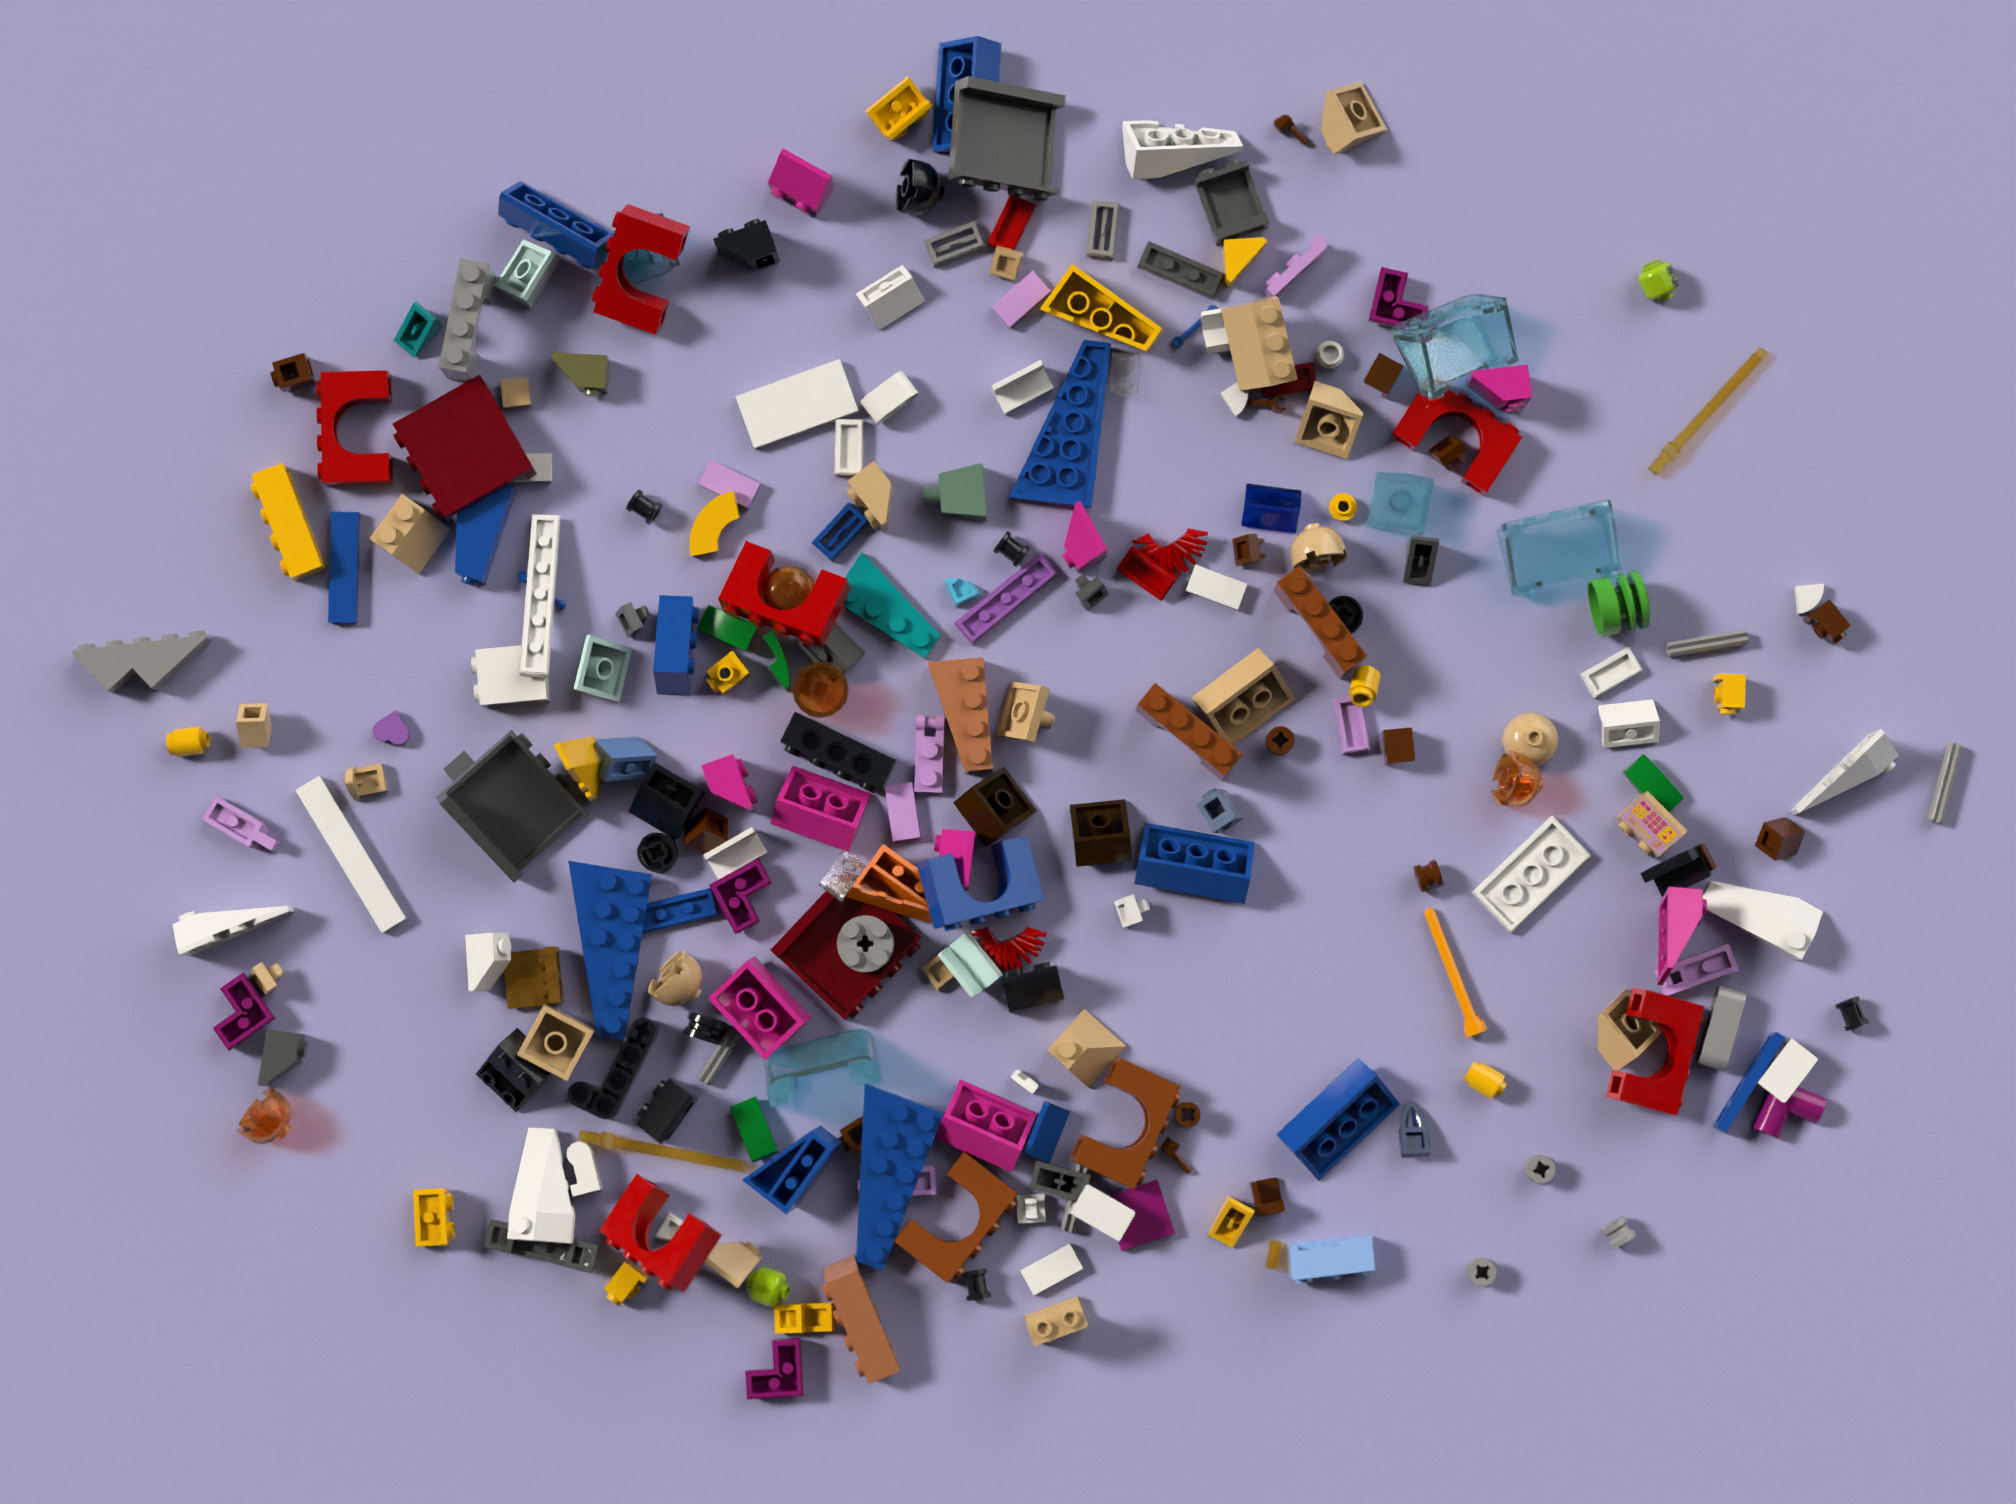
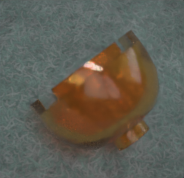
(787, 587)
(820, 690)
(1517, 780)
(266, 1118)

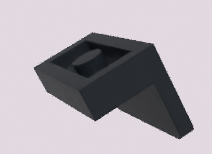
(1678, 871)

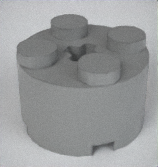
(853, 933)

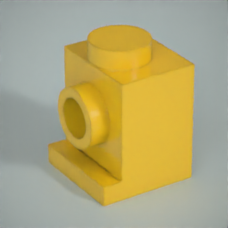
(737, 674)
(1729, 693)
(625, 1283)

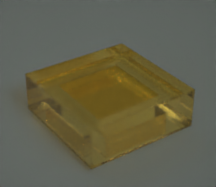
(1273, 1254)

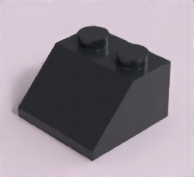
(666, 1110)

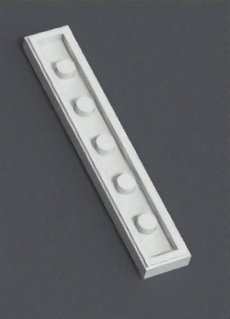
(540, 596)
(351, 854)

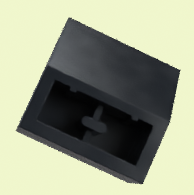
(748, 246)
(665, 801)
(1032, 987)
(510, 1075)

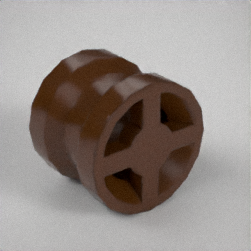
(1275, 741)
(1428, 876)

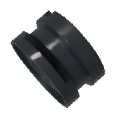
(1348, 611)
(657, 852)
(704, 1028)

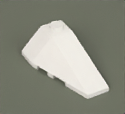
(1163, 151)
(1864, 762)
(1769, 917)
(205, 930)
(541, 1196)

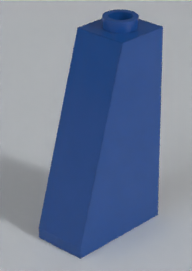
(479, 535)

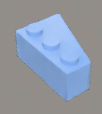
(1330, 1258)

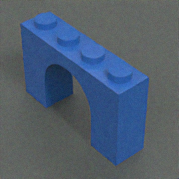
(951, 904)

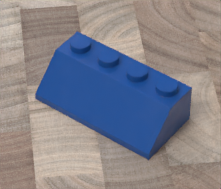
(957, 60)
(554, 224)
(1194, 863)
(1338, 1119)

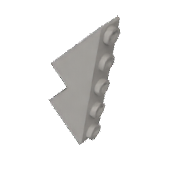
(150, 659)

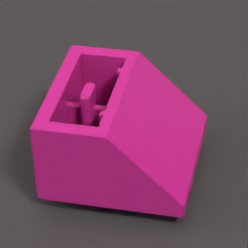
(727, 782)

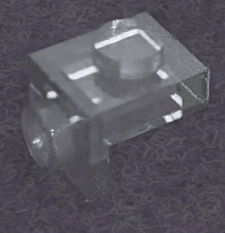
(1125, 373)
(842, 875)

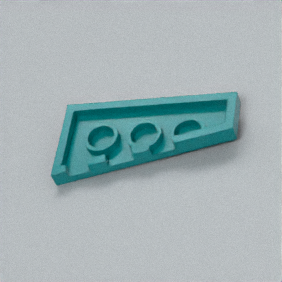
(885, 608)

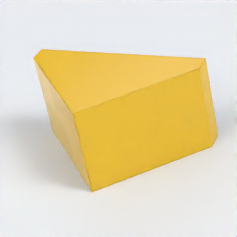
(1239, 255)
(1230, 1222)

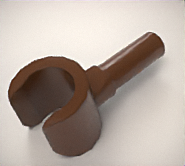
(1286, 123)
(1268, 403)
(1170, 1148)

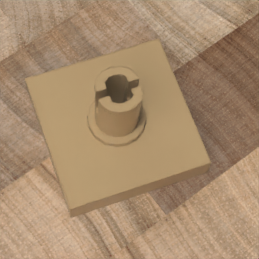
(1024, 712)

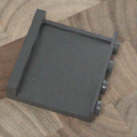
(1003, 137)
(512, 803)

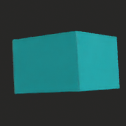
(417, 329)

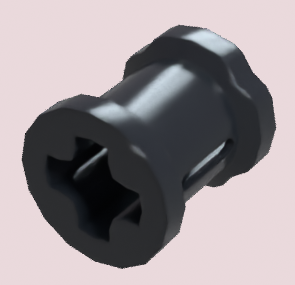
(644, 507)
(1011, 549)
(1852, 1013)
(976, 1284)

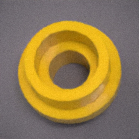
(1339, 515)

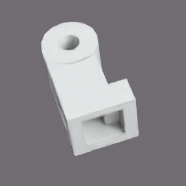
(583, 1160)

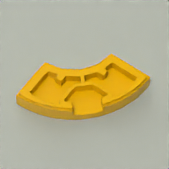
(711, 522)

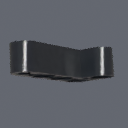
(619, 1065)

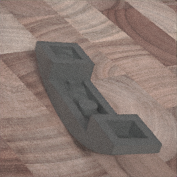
(578, 1256)

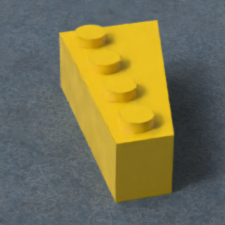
(1097, 309)

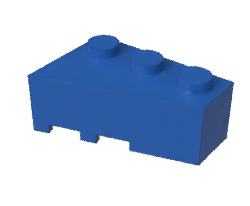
(675, 645)
(793, 1171)

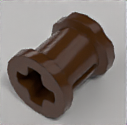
(1187, 1123)

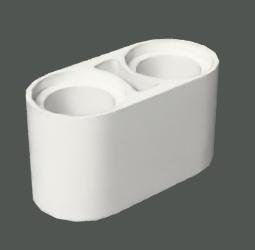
(889, 397)

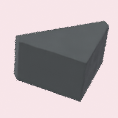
(1420, 560)
(1058, 1180)

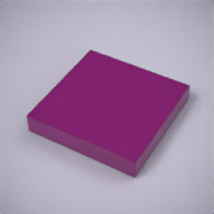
(1150, 1217)

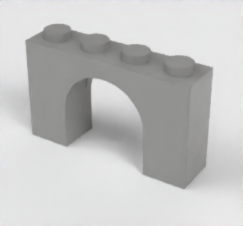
(472, 287)

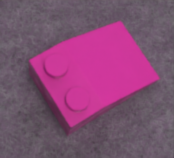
(1678, 917)

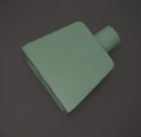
(960, 493)

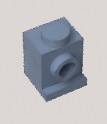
(1209, 806)

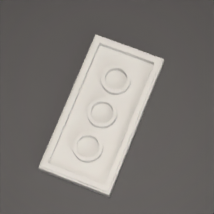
(797, 404)
(1531, 874)

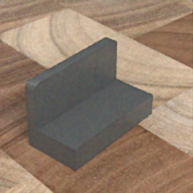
(838, 650)

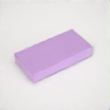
(1021, 299)
(723, 480)
(1351, 726)
(902, 811)

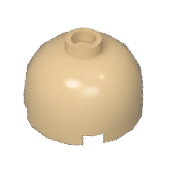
(1317, 548)
(1532, 736)
(678, 981)

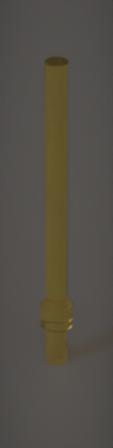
(1672, 449)
(608, 1140)

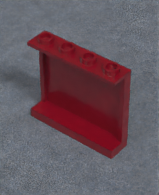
(462, 447)
(813, 954)

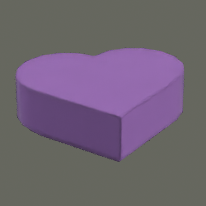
(392, 729)

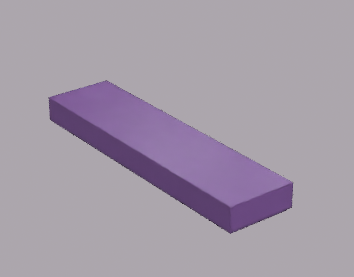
(1006, 598)

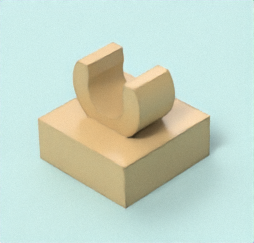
(265, 977)

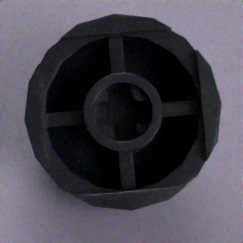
(919, 188)

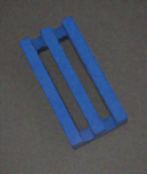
(825, 549)

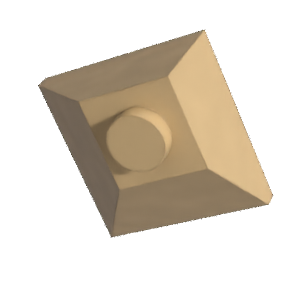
(1349, 118)
(1329, 421)
(1623, 1036)
(1086, 1048)
(734, 1260)

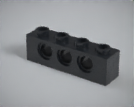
(801, 727)

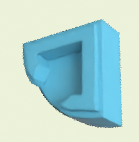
(961, 590)

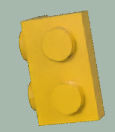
(899, 109)
(433, 1217)

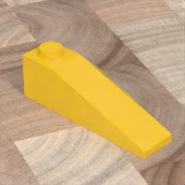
(583, 764)

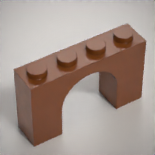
(1302, 596)
(1165, 711)
(1156, 1099)
(947, 1257)

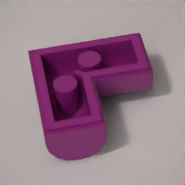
(1388, 304)
(733, 891)
(250, 1012)
(1774, 1113)
(784, 1379)

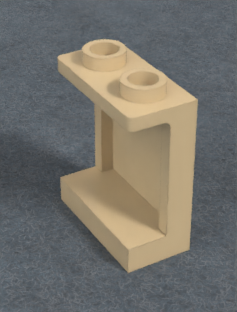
(1055, 1321)

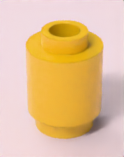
(1364, 685)
(188, 741)
(1485, 1080)

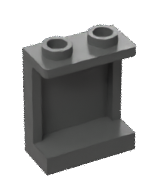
(1230, 201)

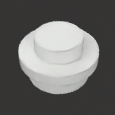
(1330, 354)

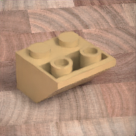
(874, 493)

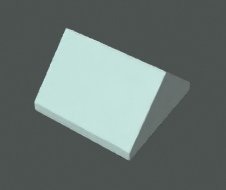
(527, 273)
(602, 669)

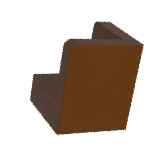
(1383, 374)
(1398, 745)
(706, 831)
(1780, 838)
(1267, 1196)

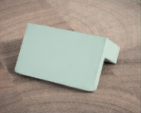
(970, 964)

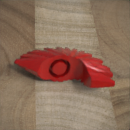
(1174, 552)
(1010, 949)

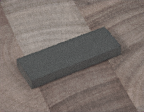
(1180, 270)

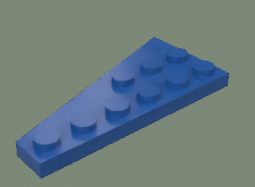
(1066, 449)
(611, 924)
(893, 1153)

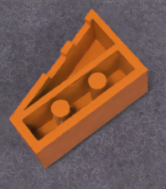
(892, 885)

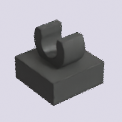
(1090, 591)
(632, 619)

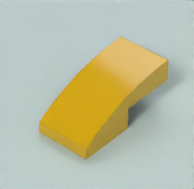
(804, 1317)

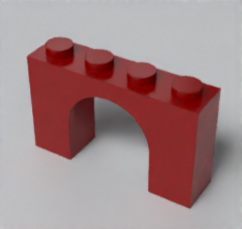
(616, 295)
(337, 394)
(1495, 439)
(808, 622)
(1680, 1025)
(629, 1229)

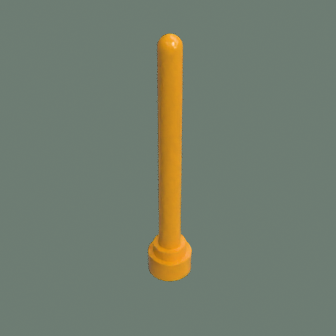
(1472, 1023)

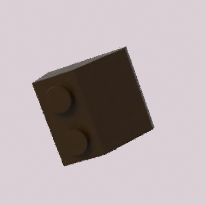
(994, 806)
(1100, 833)

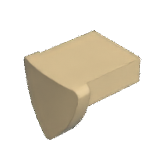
(365, 780)

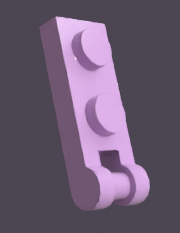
(1297, 266)
(929, 755)
(1700, 969)

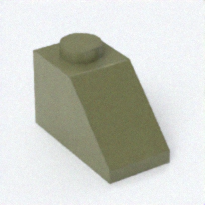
(585, 371)

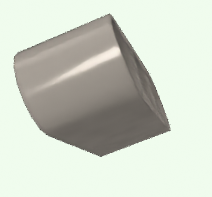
(1721, 1028)

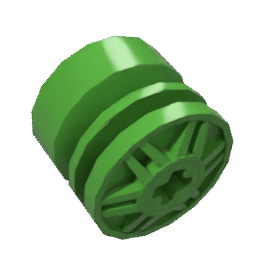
(1624, 602)

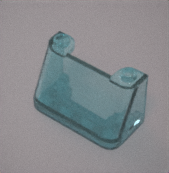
(1455, 341)
(1560, 547)
(821, 1054)

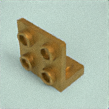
(534, 978)

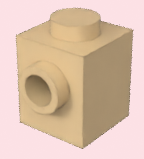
(254, 725)

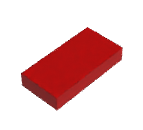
(1011, 223)
(1147, 573)

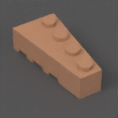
(964, 702)
(860, 1320)

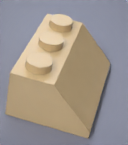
(1259, 343)
(1243, 697)

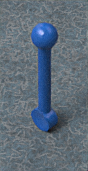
(1178, 341)
(559, 604)

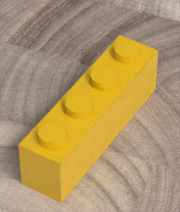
(288, 522)

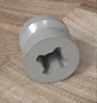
(1534, 1169)
(1618, 1232)
(1474, 1271)

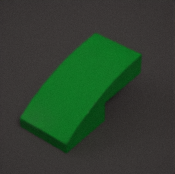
(727, 628)
(780, 667)
(1649, 778)
(754, 1129)

